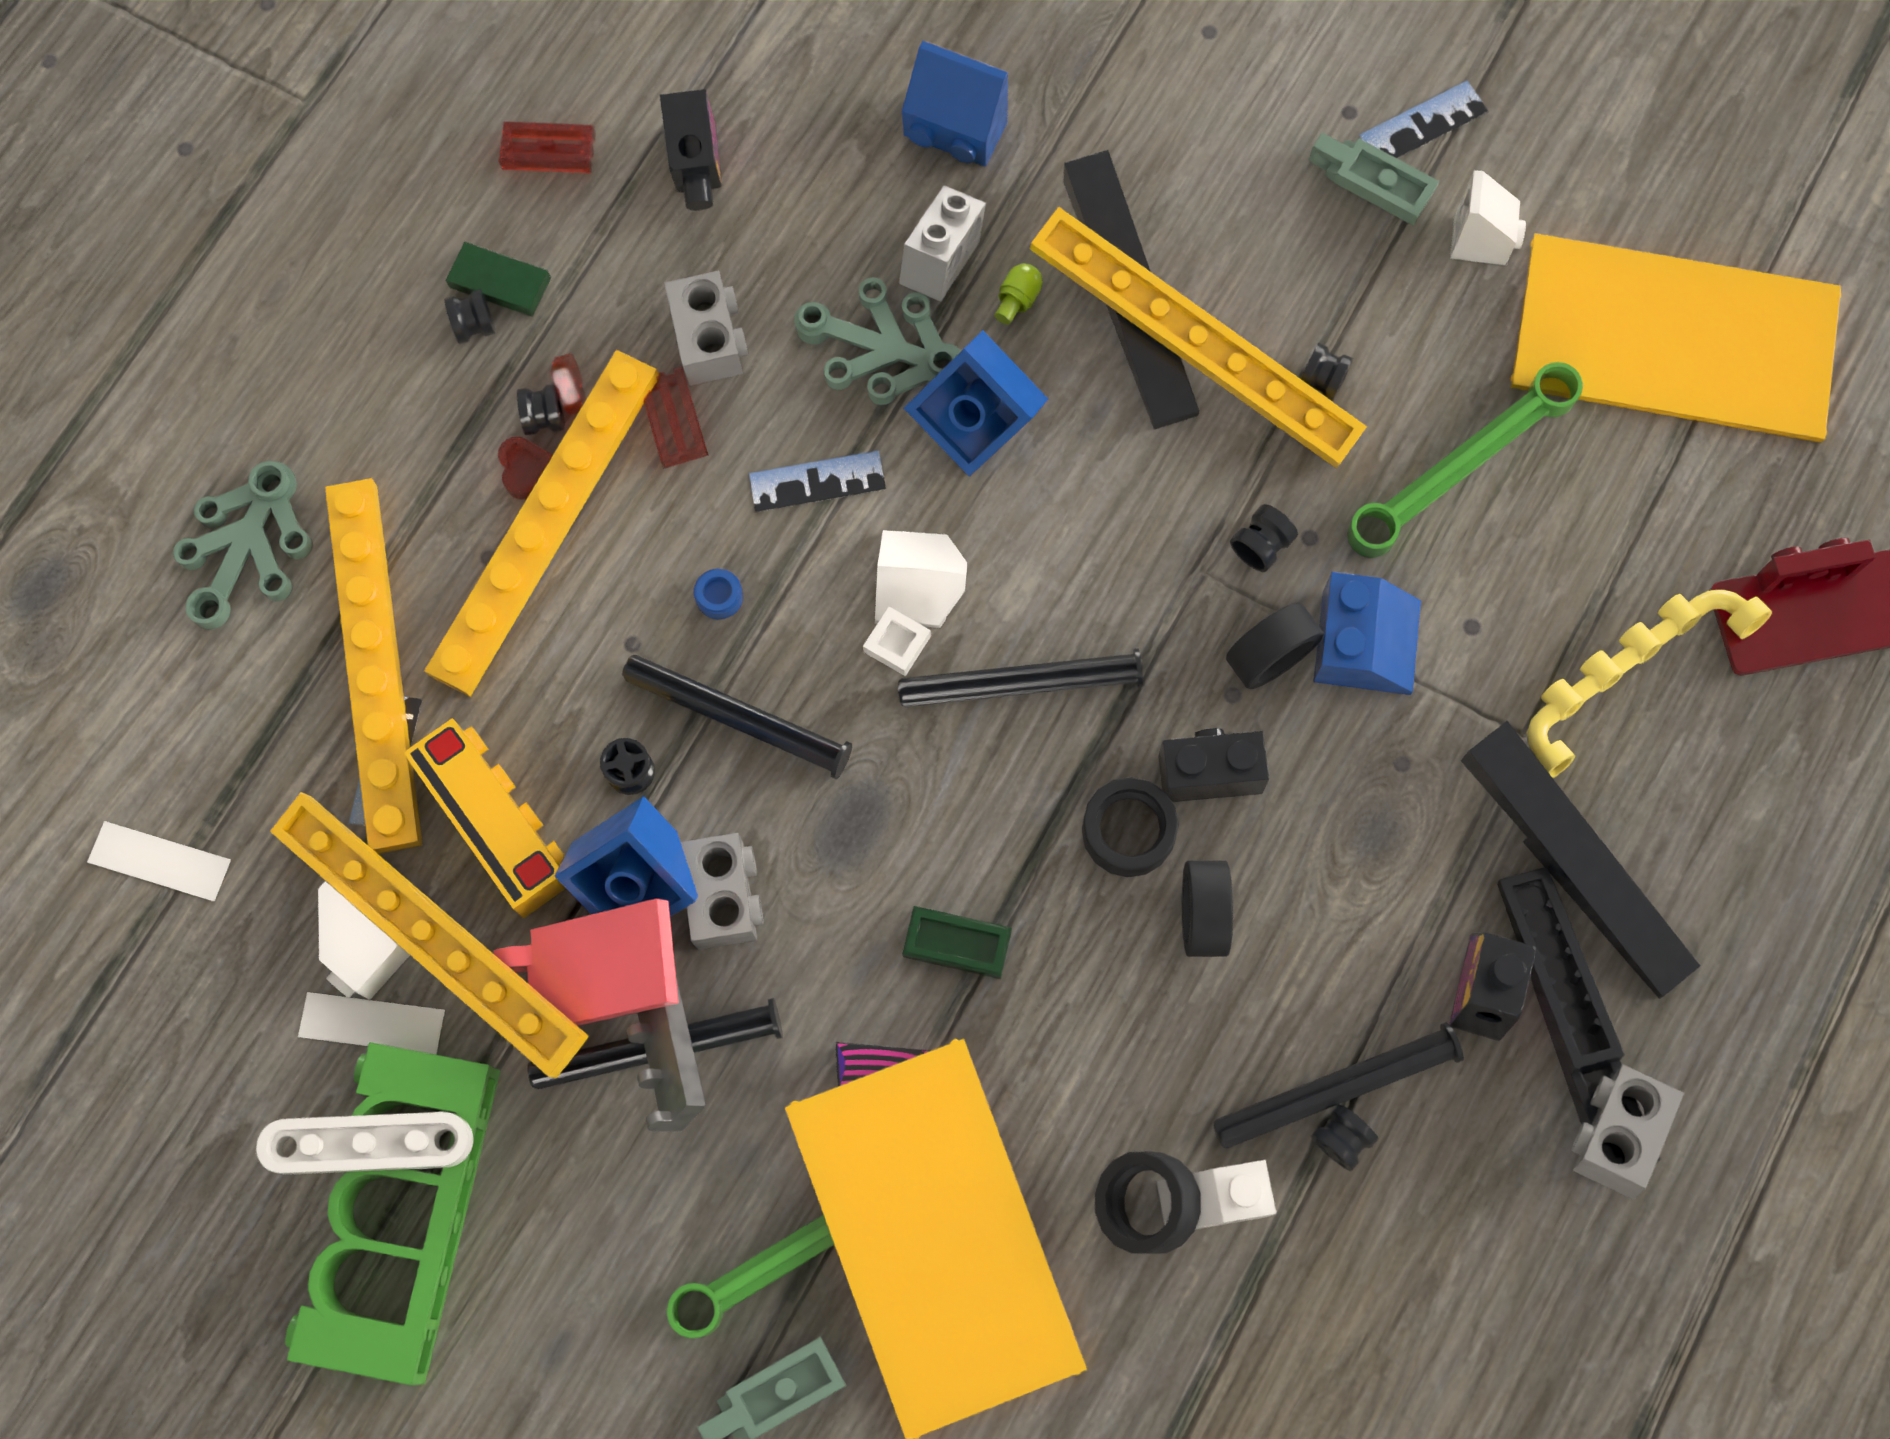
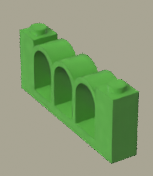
(371, 1346)

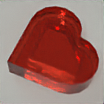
(568, 382)
(522, 465)

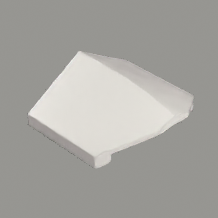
(919, 576)

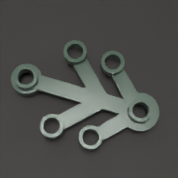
(885, 347)
(243, 538)

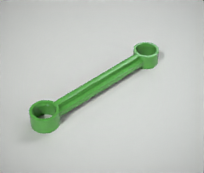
(1466, 458)
(754, 1274)

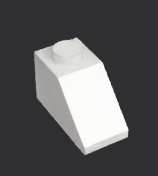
(1486, 223)
(354, 946)
(1228, 1194)

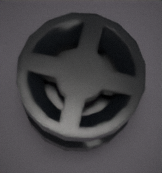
(469, 316)
(1326, 371)
(540, 409)
(622, 756)
(1344, 1137)

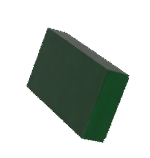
(500, 277)
(957, 942)

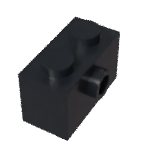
(1213, 765)

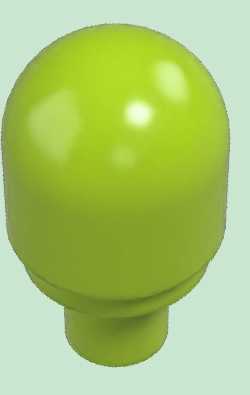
(1018, 292)

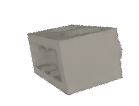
(942, 243)
(702, 328)
(718, 891)
(1637, 1137)

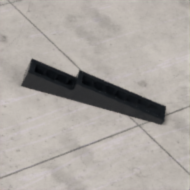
(1156, 369)
(1579, 859)
(1566, 994)

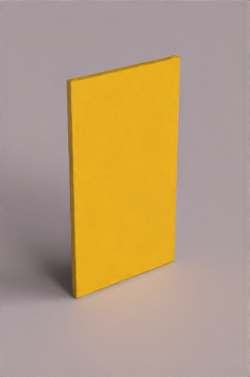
(1680, 336)
(935, 1239)

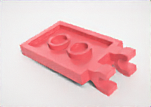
(602, 962)

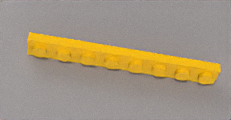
(1197, 337)
(542, 524)
(373, 667)
(430, 936)

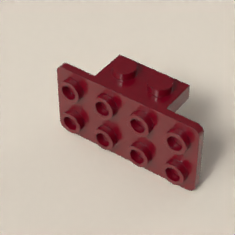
(1821, 606)

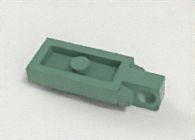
(1375, 176)
(776, 1394)

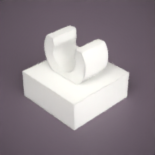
(897, 641)

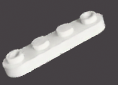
(364, 1143)

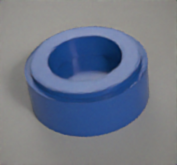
(718, 593)

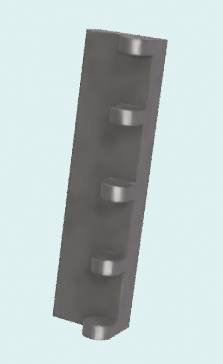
(671, 1067)

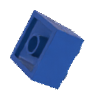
(955, 104)
(976, 403)
(1367, 634)
(628, 862)

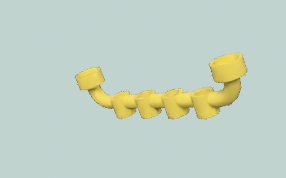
(1639, 646)

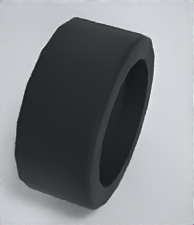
(1274, 645)
(1138, 790)
(1207, 909)
(1111, 1203)

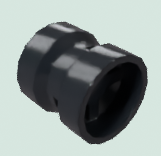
(1264, 537)

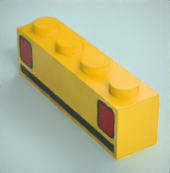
(487, 815)

